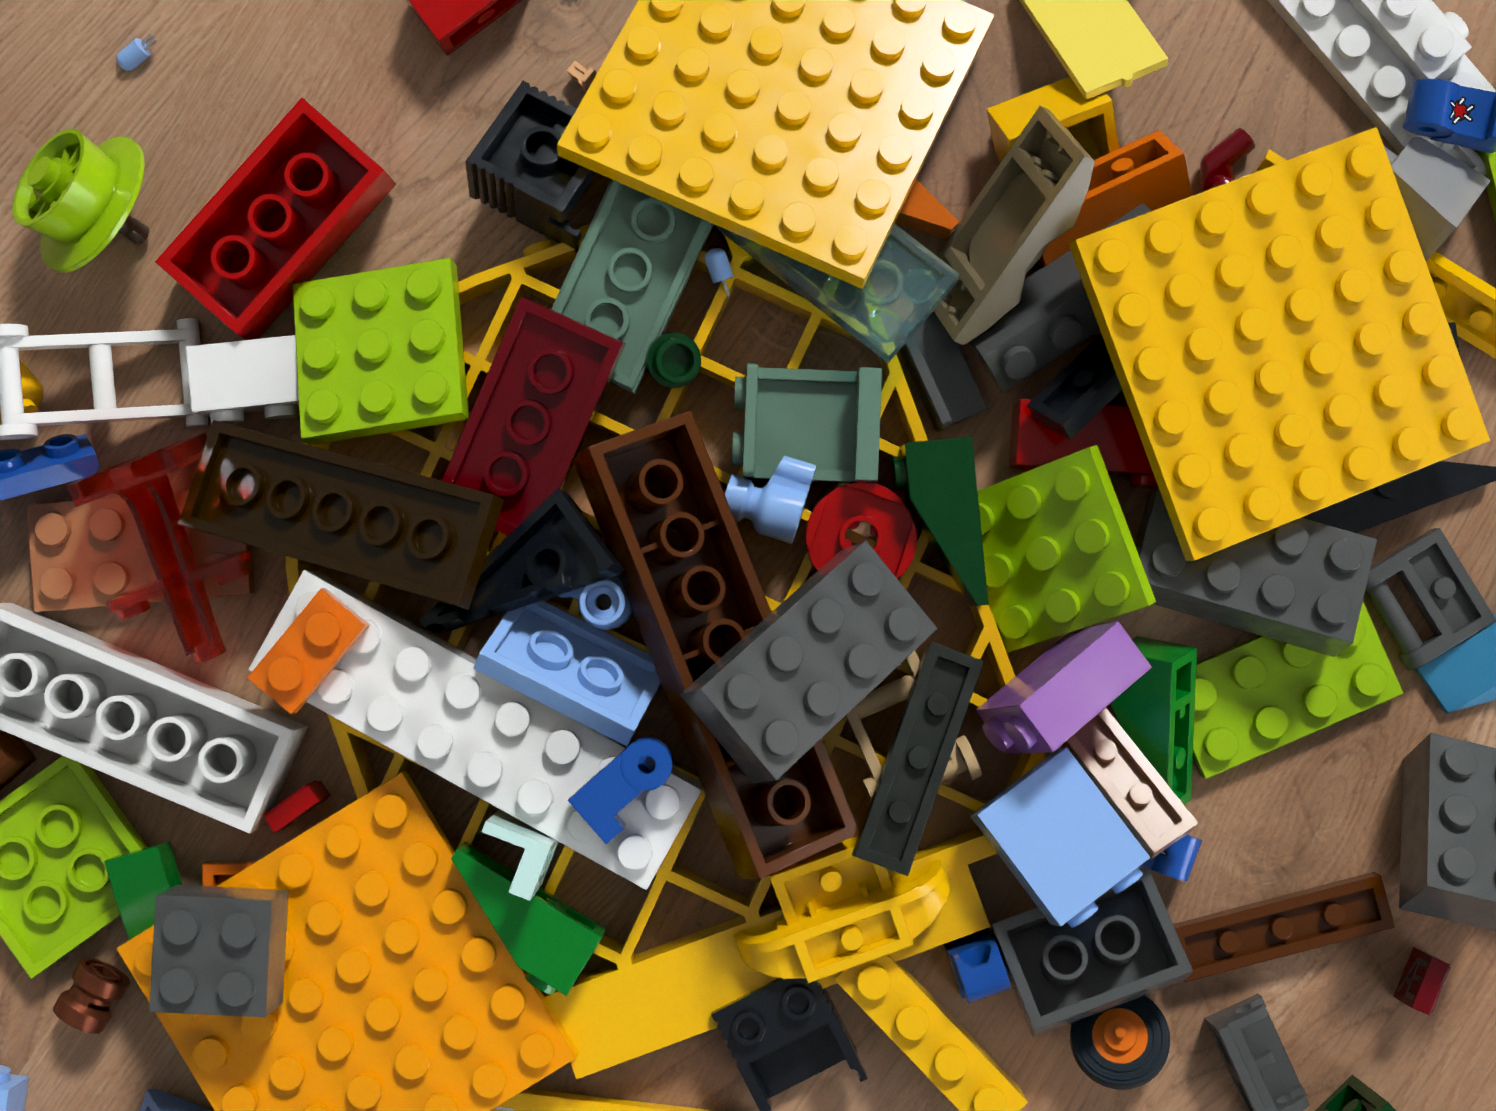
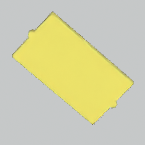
(1097, 42)

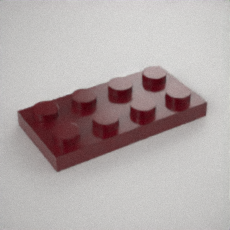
(533, 410)

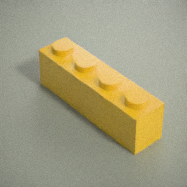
(930, 1036)

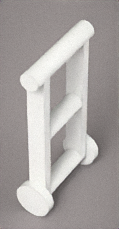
(24, 425)

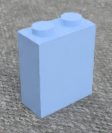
(1061, 839)

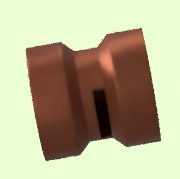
(91, 995)

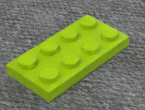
(1278, 692)

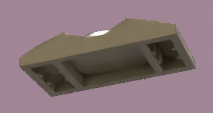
(1011, 222)

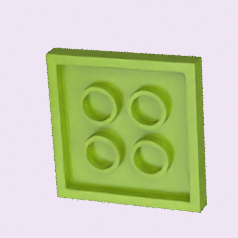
(379, 351)
(1058, 551)
(53, 863)

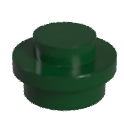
(673, 360)

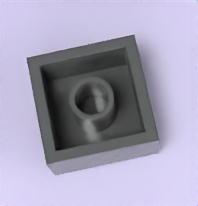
(219, 950)

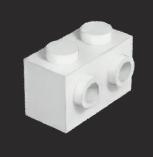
(244, 379)

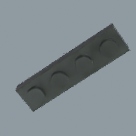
(917, 758)

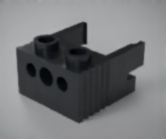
(520, 165)
(785, 1036)

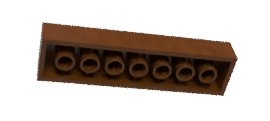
(693, 604)

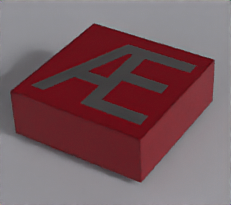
(1422, 981)

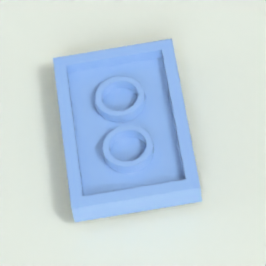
(571, 668)

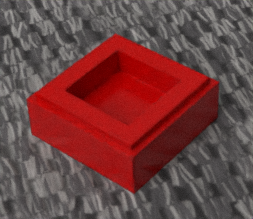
(296, 805)

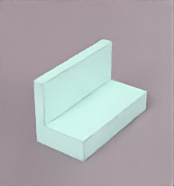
(536, 856)

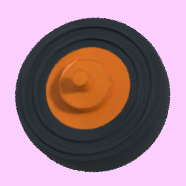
(1122, 1044)

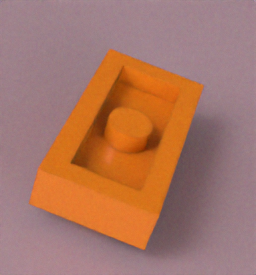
(308, 651)

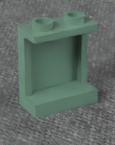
(811, 417)

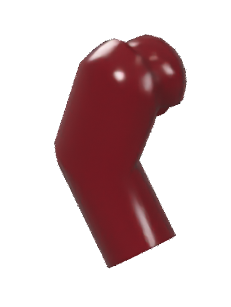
(1218, 163)

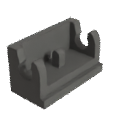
(1256, 1057)

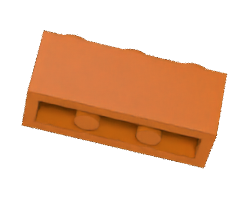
(1138, 173)

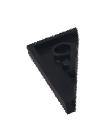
(1404, 495)
(538, 560)

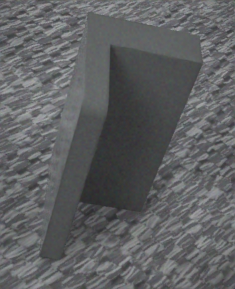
(941, 375)

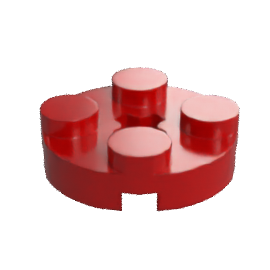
(857, 503)

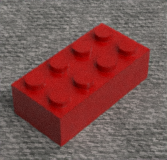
(276, 221)

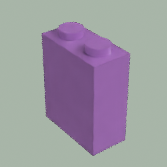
(1062, 690)

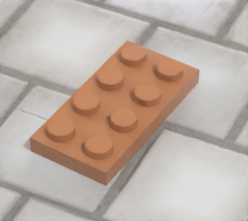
(97, 553)

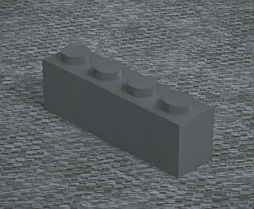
(1044, 324)

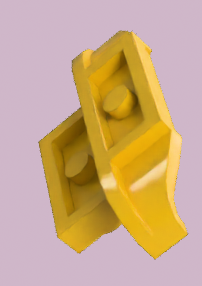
(841, 915)

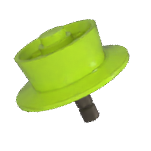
(80, 197)

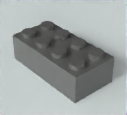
(1284, 584)
(809, 663)

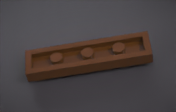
(1285, 925)

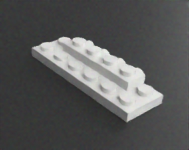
(1383, 48)

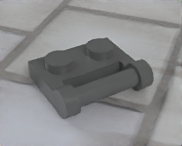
(1438, 589)

